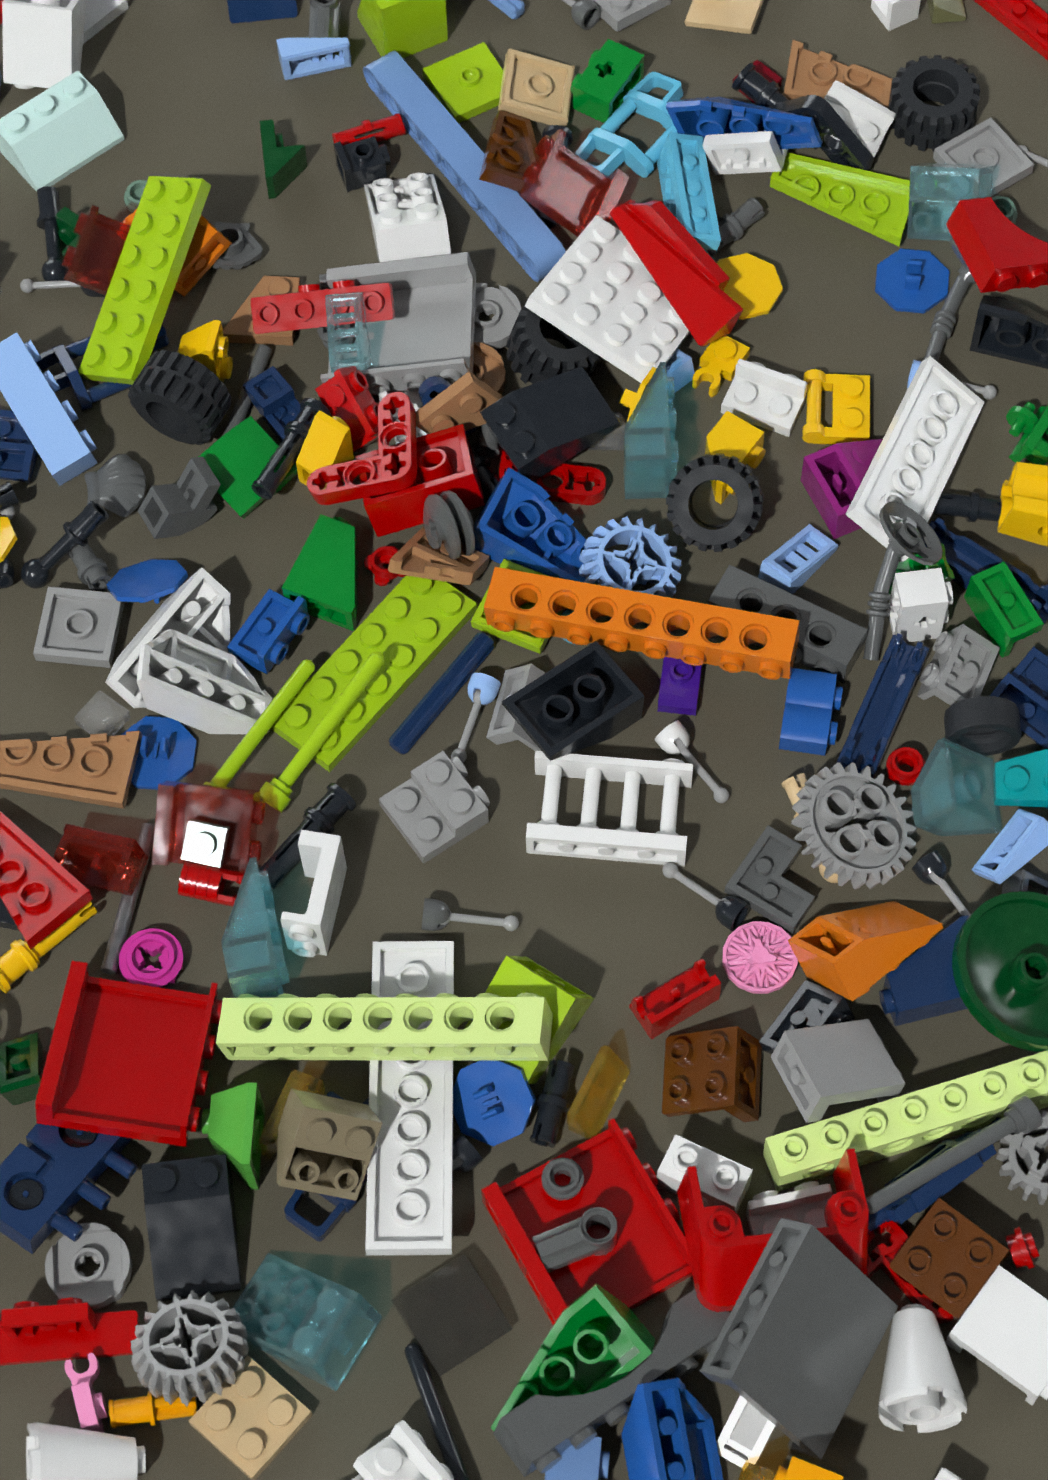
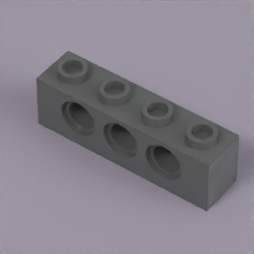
(843, 638)

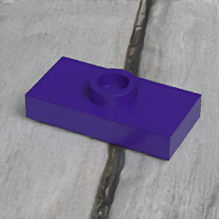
(679, 687)

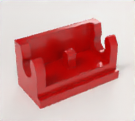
(676, 999)

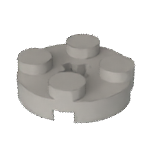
(505, 308)
(106, 1283)

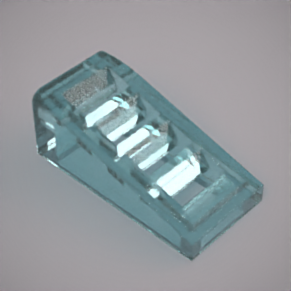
(335, 333)

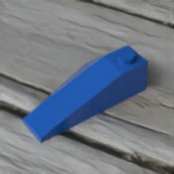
(728, 116)
(528, 529)

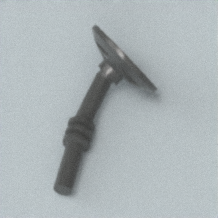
(944, 319)
(903, 540)

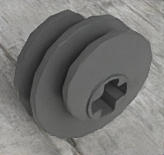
(448, 522)

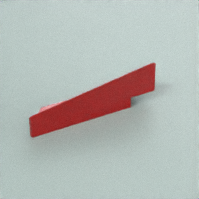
(679, 268)

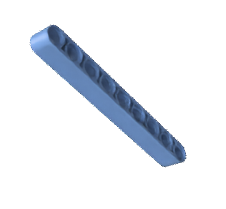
(461, 163)

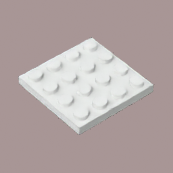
(610, 302)

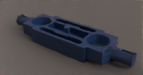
(929, 1192)

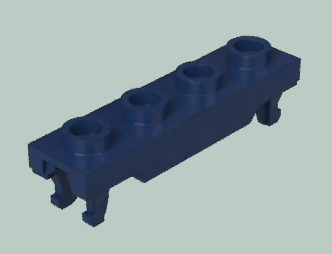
(969, 558)
(883, 705)

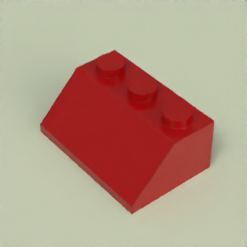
(442, 465)

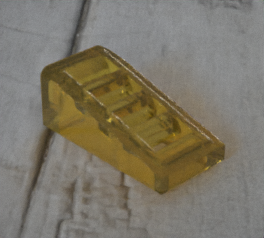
(298, 1081)

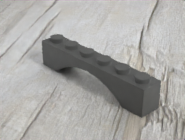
(550, 1424)

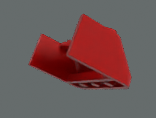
(725, 1257)

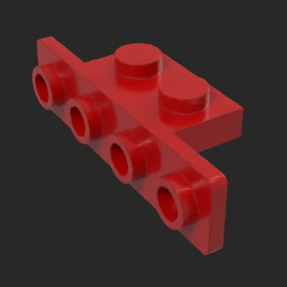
(308, 307)
(63, 1332)

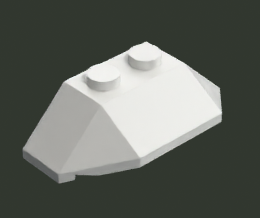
(195, 609)
(199, 685)

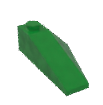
(585, 1350)

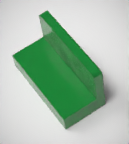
(1002, 607)

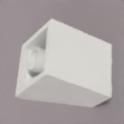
(41, 41)

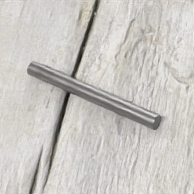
(126, 909)

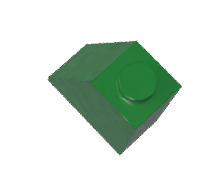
(327, 572)

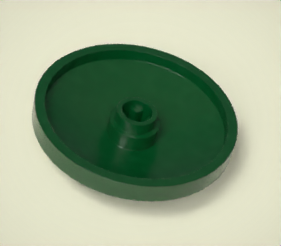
(1004, 968)

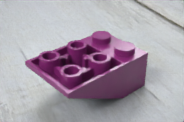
(833, 479)

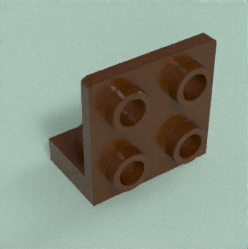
(712, 1073)
(949, 1258)

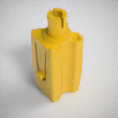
(1025, 503)

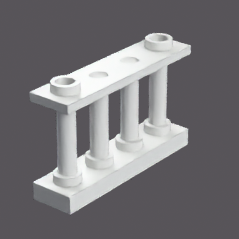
(626, 842)

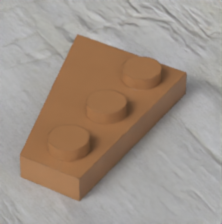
(815, 74)

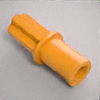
(147, 1409)

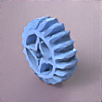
(658, 568)

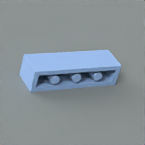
(41, 413)

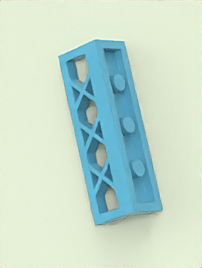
(688, 187)

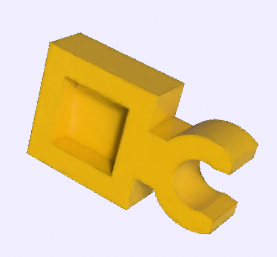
(719, 362)

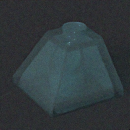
(955, 793)

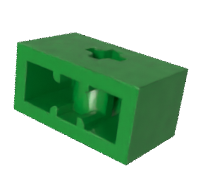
(607, 80)

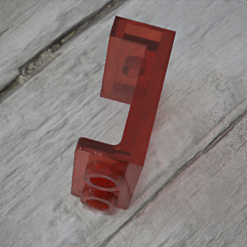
(570, 187)
(96, 250)
(213, 804)

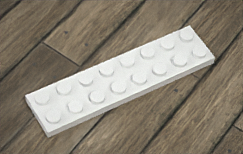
(414, 1100)

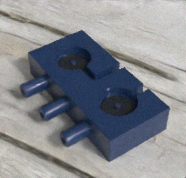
(49, 1179)

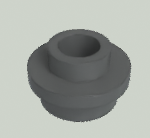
(558, 1167)

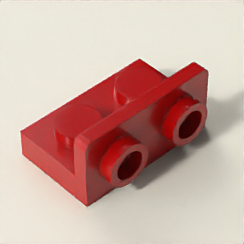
(350, 400)

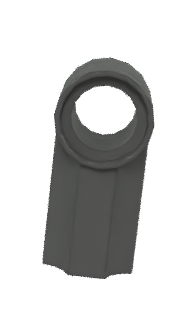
(324, 18)
(571, 1241)

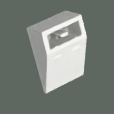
(407, 218)

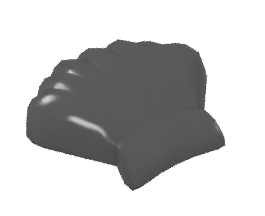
(243, 247)
(117, 485)

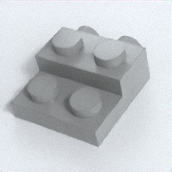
(436, 806)

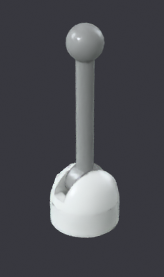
(675, 740)

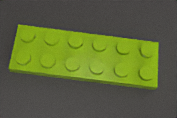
(144, 279)
(409, 631)

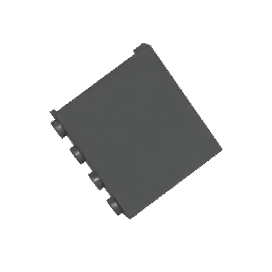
(801, 1335)

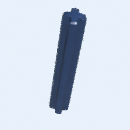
(441, 693)

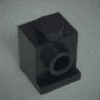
(361, 162)

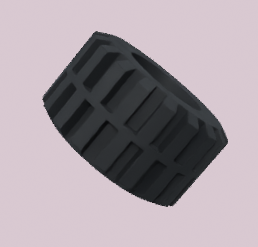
(933, 81)
(538, 358)
(180, 397)
(696, 530)

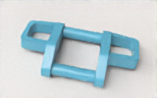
(622, 149)

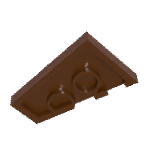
(508, 151)

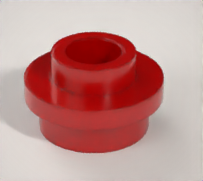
(906, 756)
(1022, 1248)

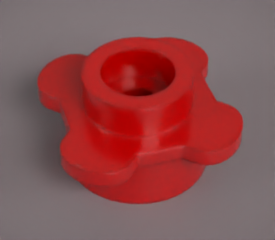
(377, 560)

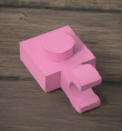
(89, 1405)

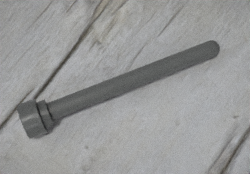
(1020, 1117)

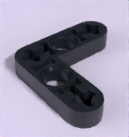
(849, 149)

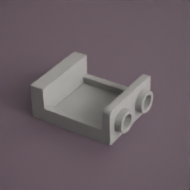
(835, 1066)

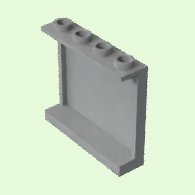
(430, 324)

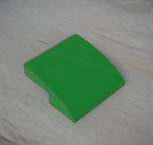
(238, 461)

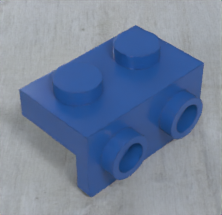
(269, 630)

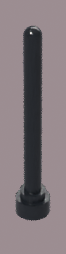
(435, 1412)

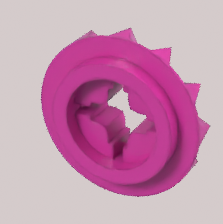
(151, 942)

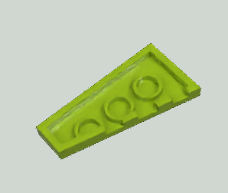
(851, 194)

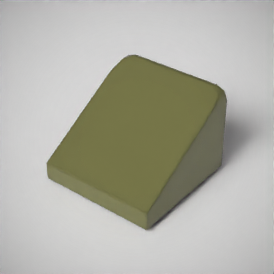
(946, 11)

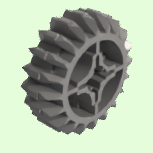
(216, 1348)

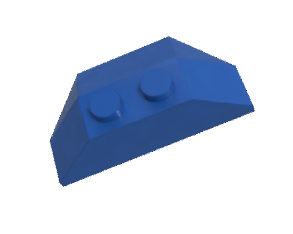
(669, 1435)

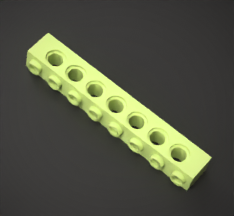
(321, 1040)
(905, 1121)

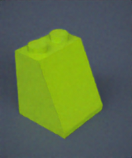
(404, 24)
(565, 1001)

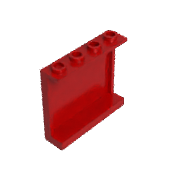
(128, 1059)
(649, 1246)

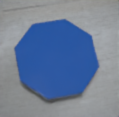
(912, 281)
(147, 581)
(164, 752)
(492, 1101)

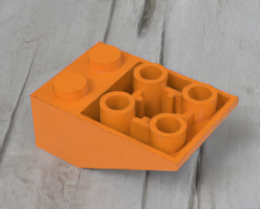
(860, 945)

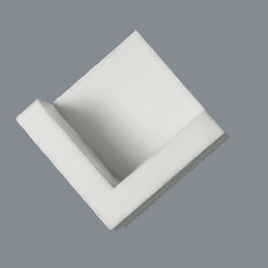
(895, 12)

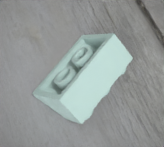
(58, 132)

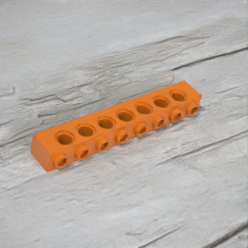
(626, 608)

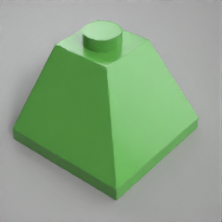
(235, 1128)

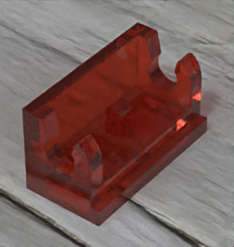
(101, 859)

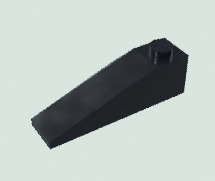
(1010, 332)

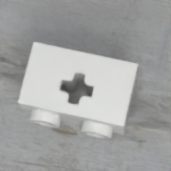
(919, 604)
(719, 1178)

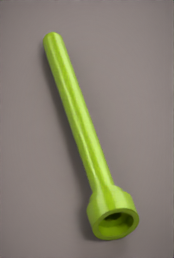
(263, 724)
(278, 790)

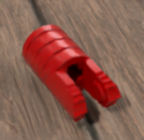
(207, 883)

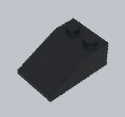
(549, 422)
(577, 703)
(191, 1226)

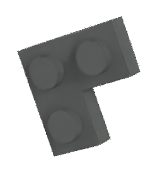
(762, 883)

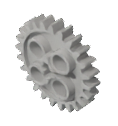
(865, 858)

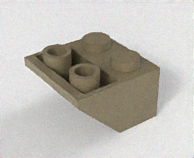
(325, 1144)

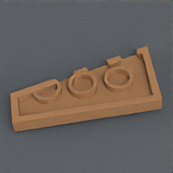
(72, 769)

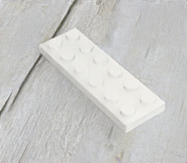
(917, 449)

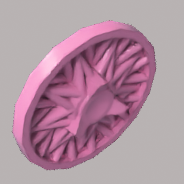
(759, 957)

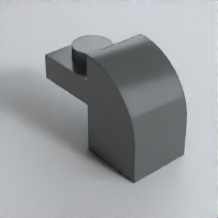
(181, 506)

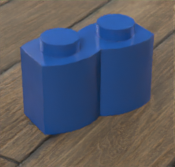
(808, 712)

